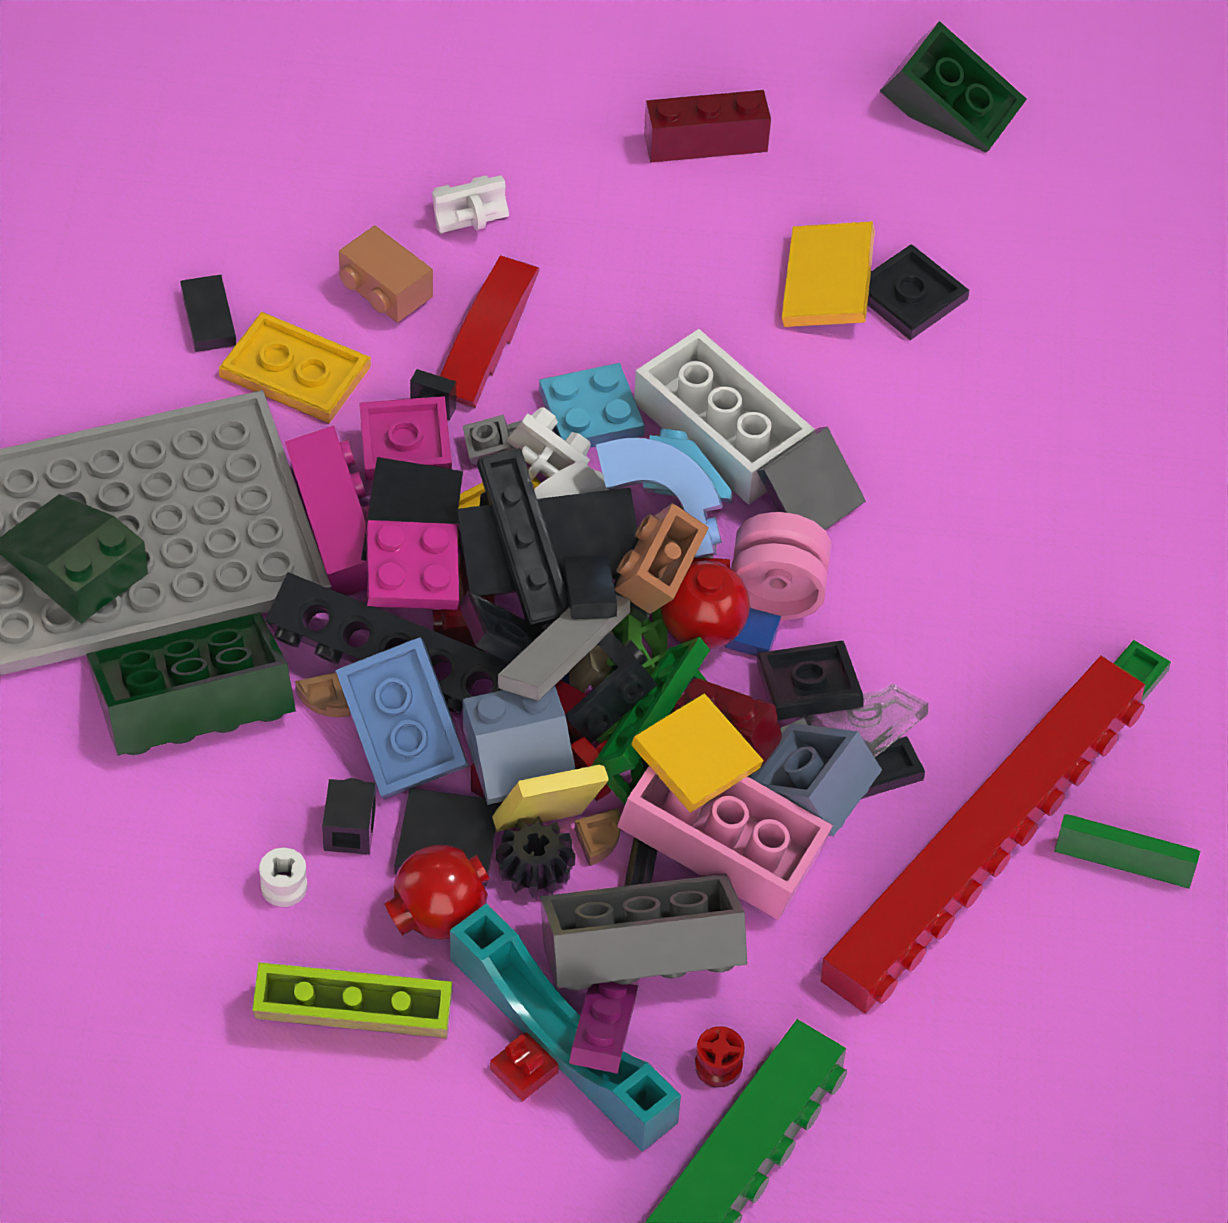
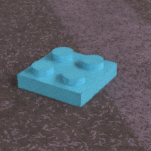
(593, 404)

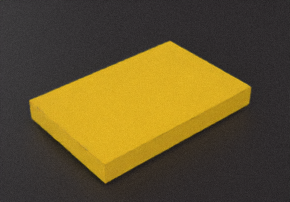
(828, 274)
(295, 367)

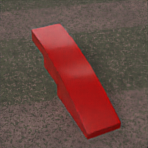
(489, 327)

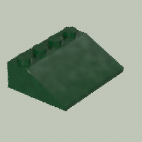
(191, 683)

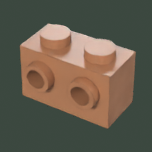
(385, 274)
(661, 558)

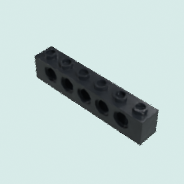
(302, 599)

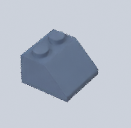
(515, 739)
(820, 771)

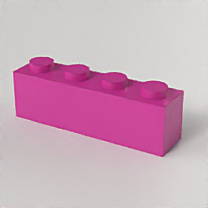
(333, 505)

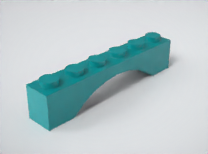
(504, 970)

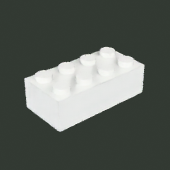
(721, 408)

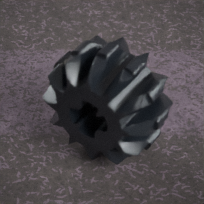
(535, 857)

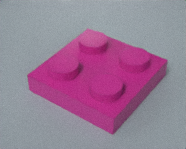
(405, 432)
(412, 565)

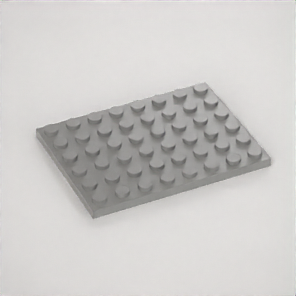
(203, 495)

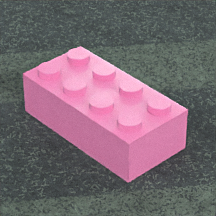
(742, 832)

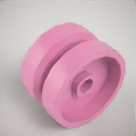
(783, 563)

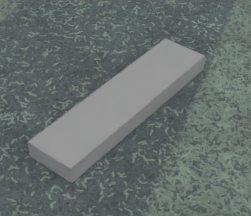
(557, 652)

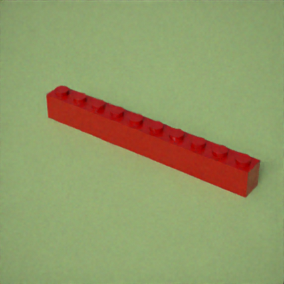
(982, 835)

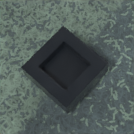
(431, 385)

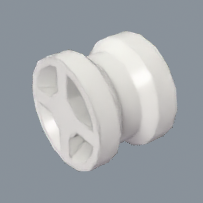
(283, 889)

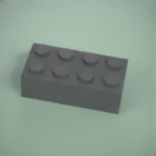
(643, 931)

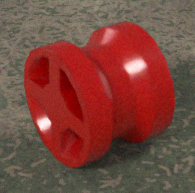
(719, 1044)

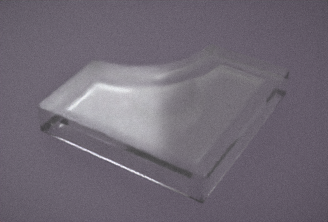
(881, 721)

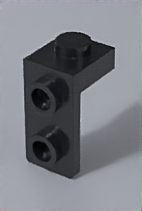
(615, 693)

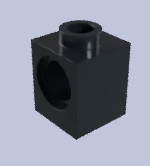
(349, 816)

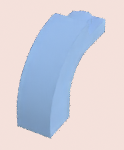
(651, 461)

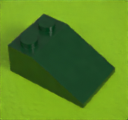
(953, 90)
(76, 555)

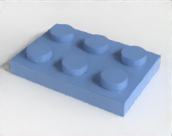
(402, 718)

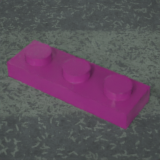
(604, 1026)

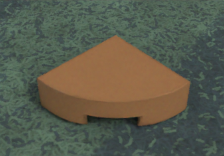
(323, 695)
(598, 835)

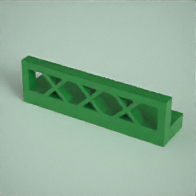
(672, 675)

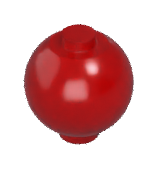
(708, 605)
(437, 891)

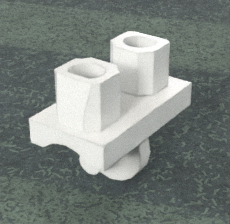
(470, 204)
(545, 449)

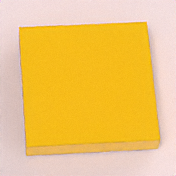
(697, 752)

